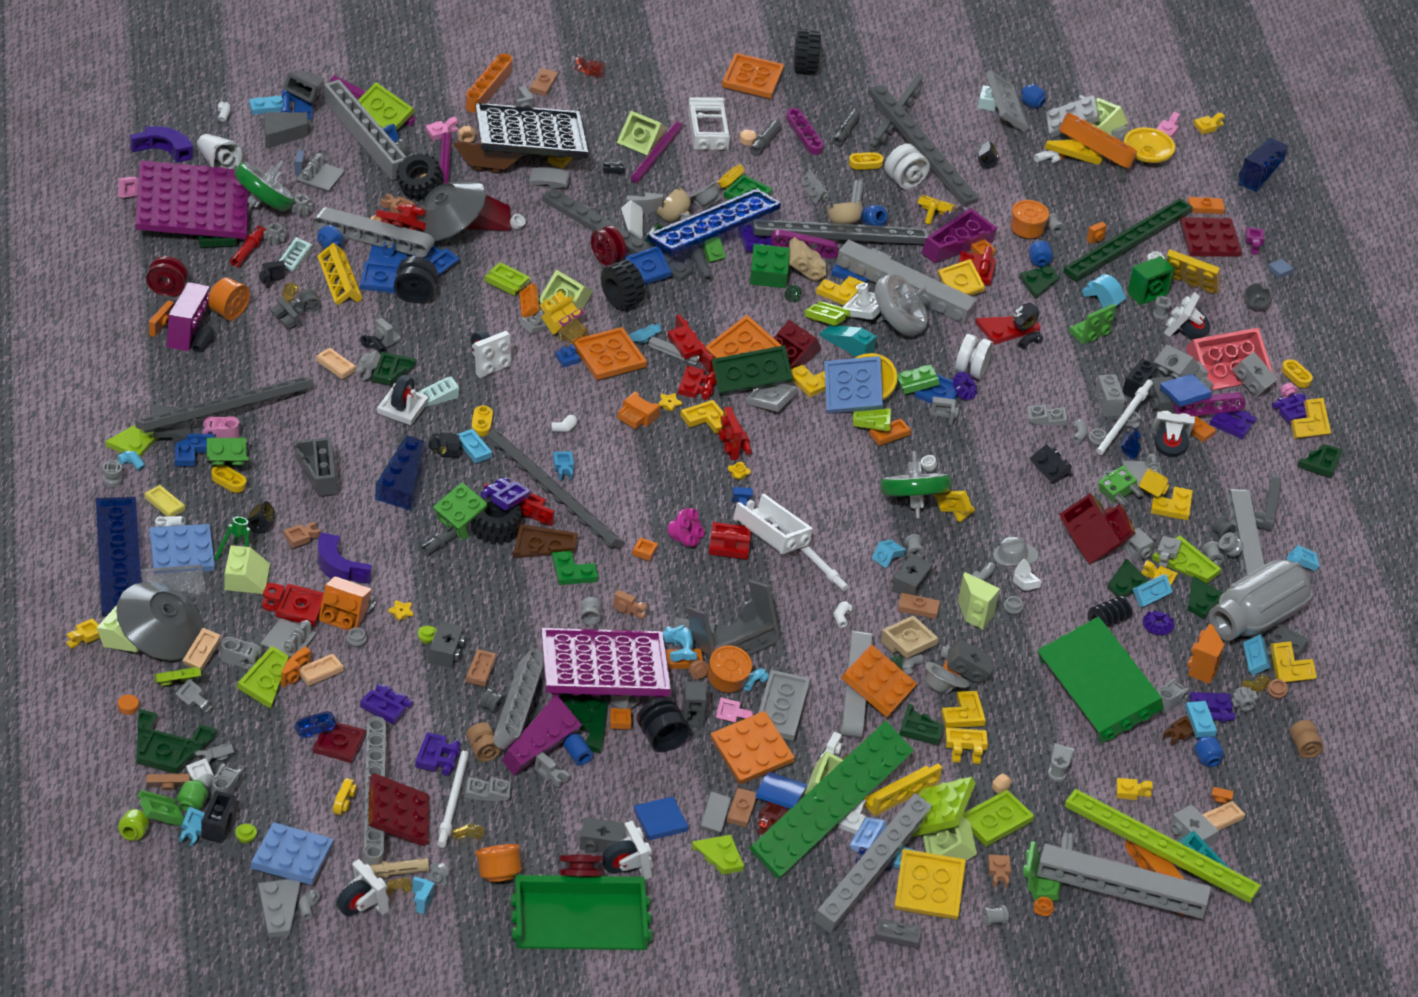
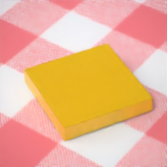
(962, 277)

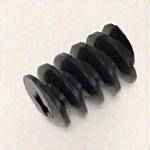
(1111, 611)

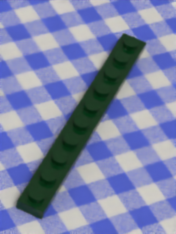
(1127, 239)

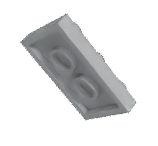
(1084, 108)

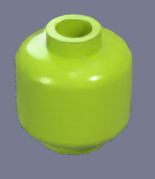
(133, 825)

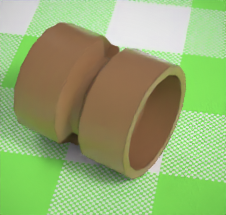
(1306, 739)
(481, 741)

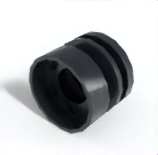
(663, 724)

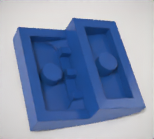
(441, 259)
(780, 790)

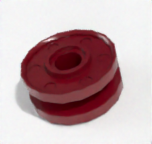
(608, 245)
(167, 276)
(581, 865)

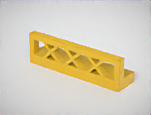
(343, 270)
(902, 789)

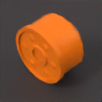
(1029, 218)
(229, 298)
(729, 668)
(499, 862)

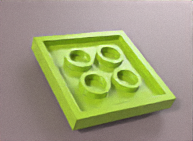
(947, 804)

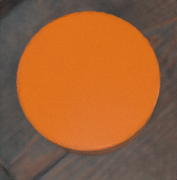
(128, 704)

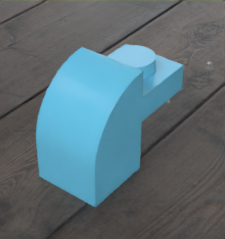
(1107, 290)

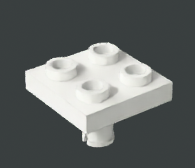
(863, 304)

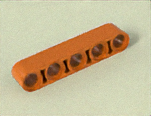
(489, 81)
(1098, 140)
(1149, 861)

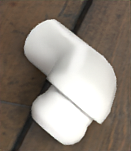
(225, 111)
(1047, 155)
(170, 521)
(839, 613)

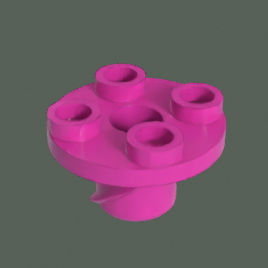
(686, 528)

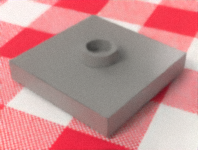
(771, 397)

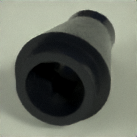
(203, 336)

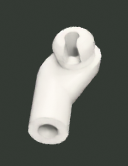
(566, 425)

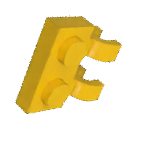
(966, 739)

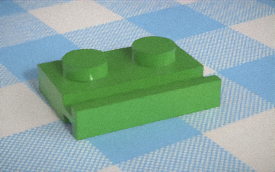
(917, 379)
(160, 808)

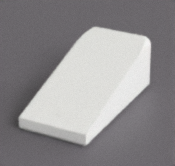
(633, 218)

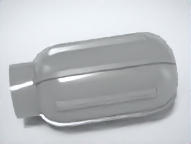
(1261, 600)

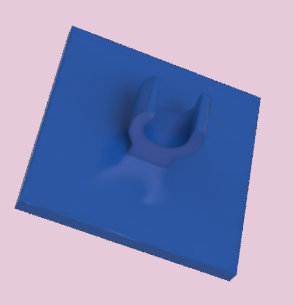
(386, 255)

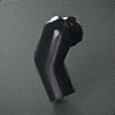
(1027, 338)
(372, 342)

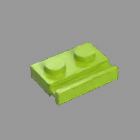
(507, 278)
(827, 313)

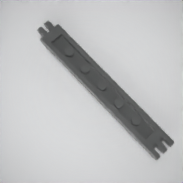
(905, 101)

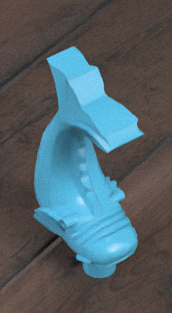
(679, 636)

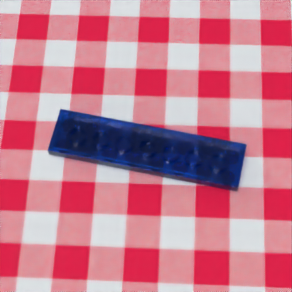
(714, 221)
(117, 548)

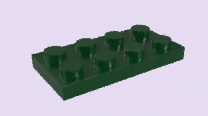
(752, 370)

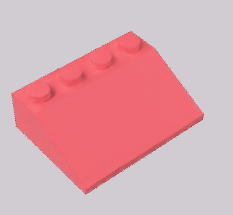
(1224, 352)

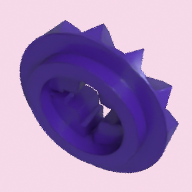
(962, 390)
(1158, 628)

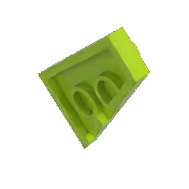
(132, 440)
(1192, 562)
(264, 677)

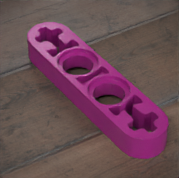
(801, 132)
(788, 235)
(1209, 407)

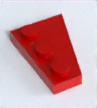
(1002, 328)

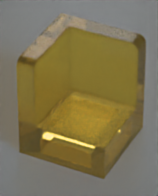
(573, 331)

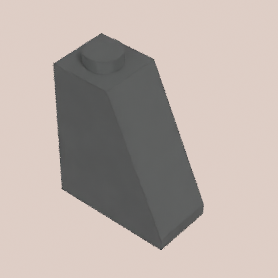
(304, 85)
(285, 127)

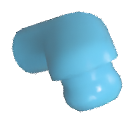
(131, 457)
(760, 674)

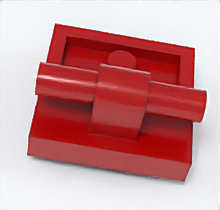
(406, 219)
(983, 263)
(733, 435)
(729, 540)

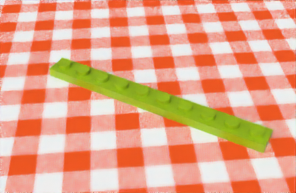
(1162, 845)

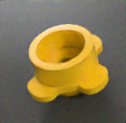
(739, 471)

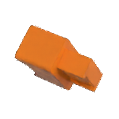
(638, 411)

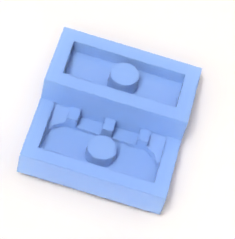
(868, 833)

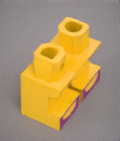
(560, 314)

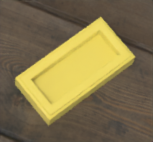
(164, 501)

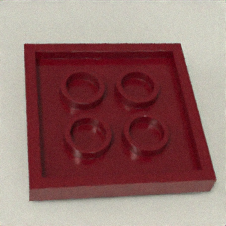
(1210, 237)
(398, 809)

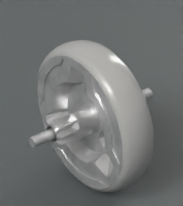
(901, 305)

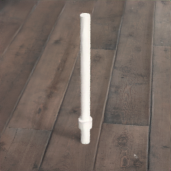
(1140, 395)
(832, 575)
(446, 827)

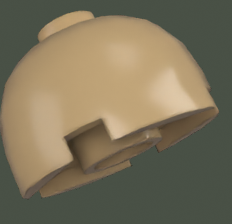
(674, 204)
(845, 213)

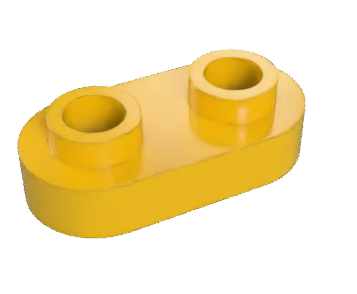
(866, 160)
(730, 176)
(1297, 373)
(482, 420)
(228, 478)
(343, 797)

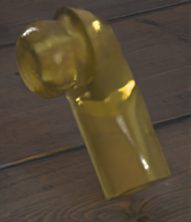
(1258, 684)
(469, 830)

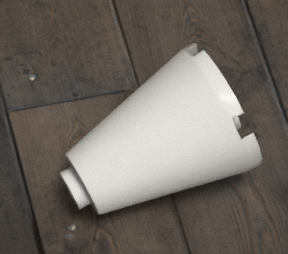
(219, 151)

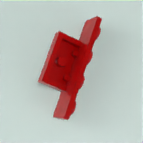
(688, 344)
(534, 508)

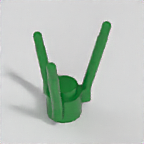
(238, 529)

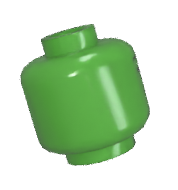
(192, 795)

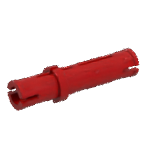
(252, 241)

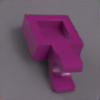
(1254, 237)

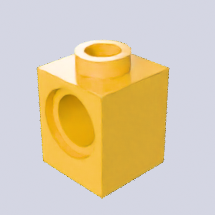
(1154, 482)

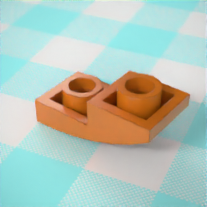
(291, 670)

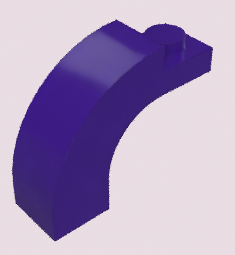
(163, 138)
(334, 564)

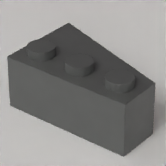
(318, 464)

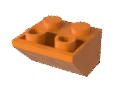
(344, 603)
(1206, 655)

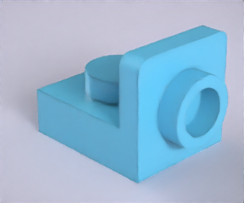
(887, 551)
(1305, 557)
(423, 893)

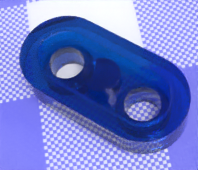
(315, 724)

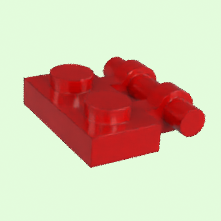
(692, 380)

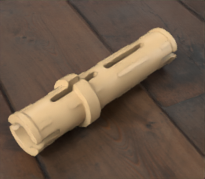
(402, 867)

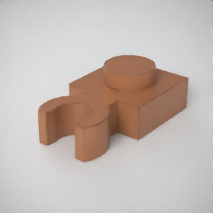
(392, 203)
(301, 535)
(626, 603)
(999, 868)

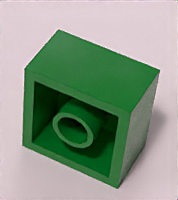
(769, 266)
(1150, 280)

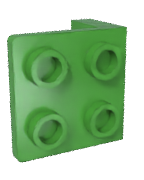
(1095, 325)
(226, 449)
(459, 509)
(1039, 885)

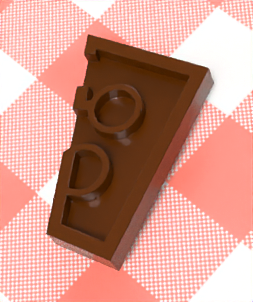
(543, 541)

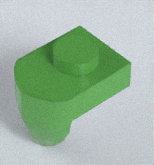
(713, 249)

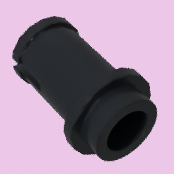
(613, 167)

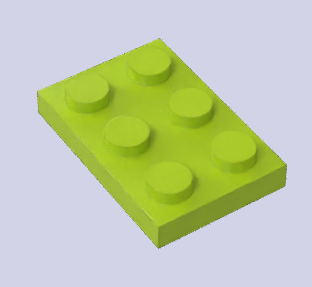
(385, 106)
(998, 817)

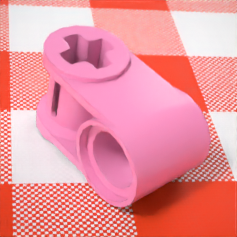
(222, 427)

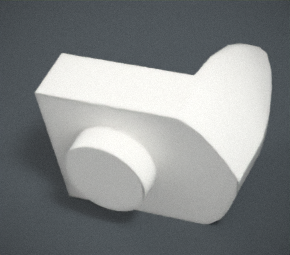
(1024, 577)
(201, 771)

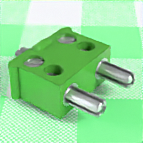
(1118, 485)

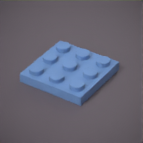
(853, 384)
(182, 546)
(292, 853)

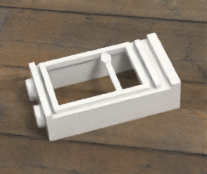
(708, 140)
(756, 521)

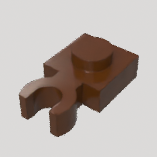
(1179, 729)

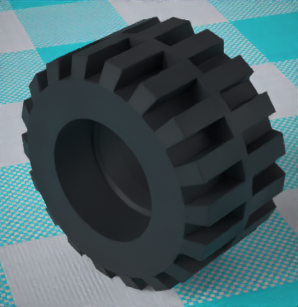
(807, 51)
(415, 166)
(622, 284)
(496, 524)

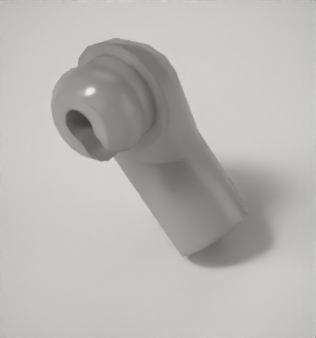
(1082, 429)
(986, 571)
(908, 663)
(307, 903)

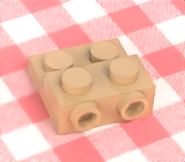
(806, 260)
(908, 637)

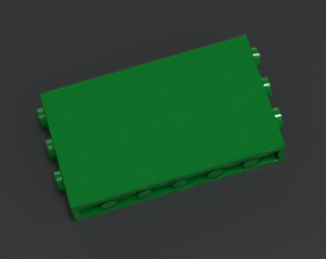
(1101, 679)
(580, 912)

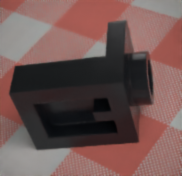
(272, 271)

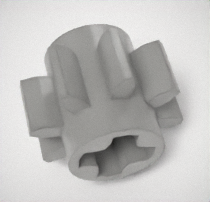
(302, 205)
(275, 233)
(1244, 698)

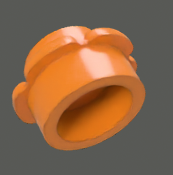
(1043, 906)

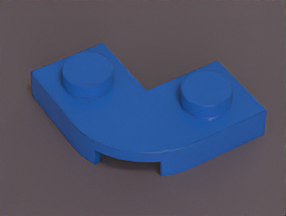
(186, 449)

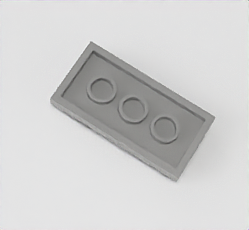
(1007, 101)
(784, 701)

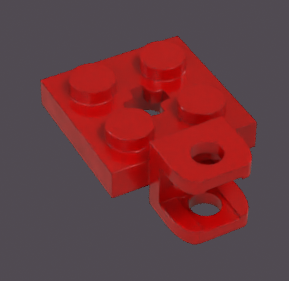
(288, 599)

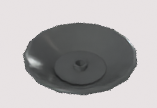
(452, 208)
(158, 620)

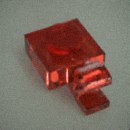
(591, 68)
(769, 815)

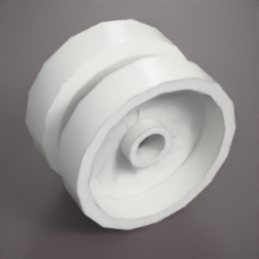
(907, 166)
(974, 356)

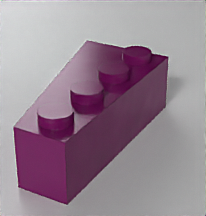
(958, 236)
(186, 316)
(542, 735)

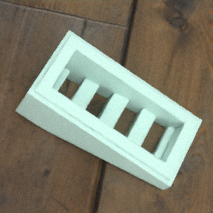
(986, 99)
(299, 244)
(447, 385)

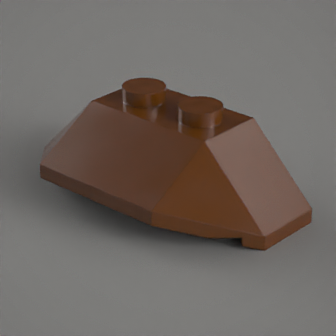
(479, 158)

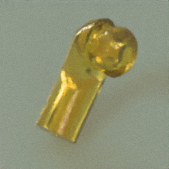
(288, 291)
(394, 884)

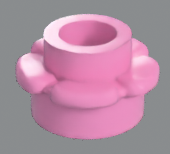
(1288, 389)

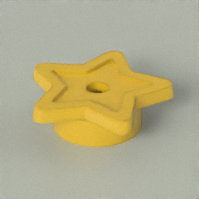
(669, 402)
(401, 615)

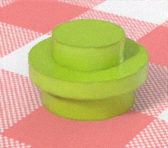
(426, 634)
(245, 833)

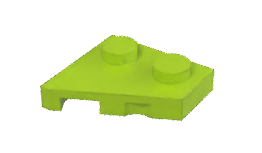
(873, 419)
(166, 678)
(721, 853)

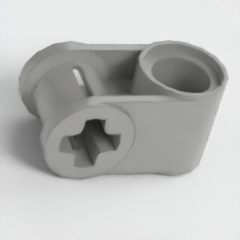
(238, 652)
(1173, 695)
(1060, 762)
(226, 780)

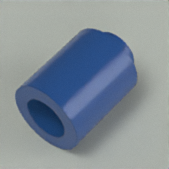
(578, 749)

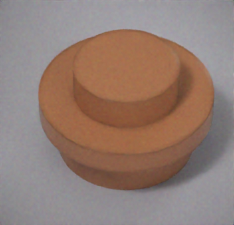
(698, 669)
(1277, 688)

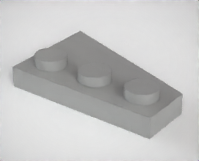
(279, 905)

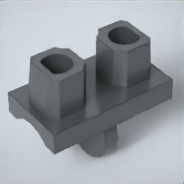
(291, 311)

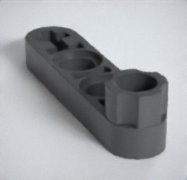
(1266, 519)

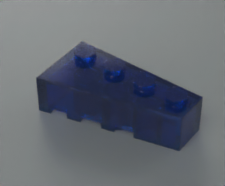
(1262, 164)
(400, 477)

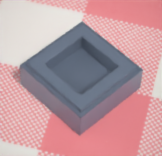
(299, 162)
(1280, 268)

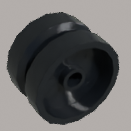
(415, 279)

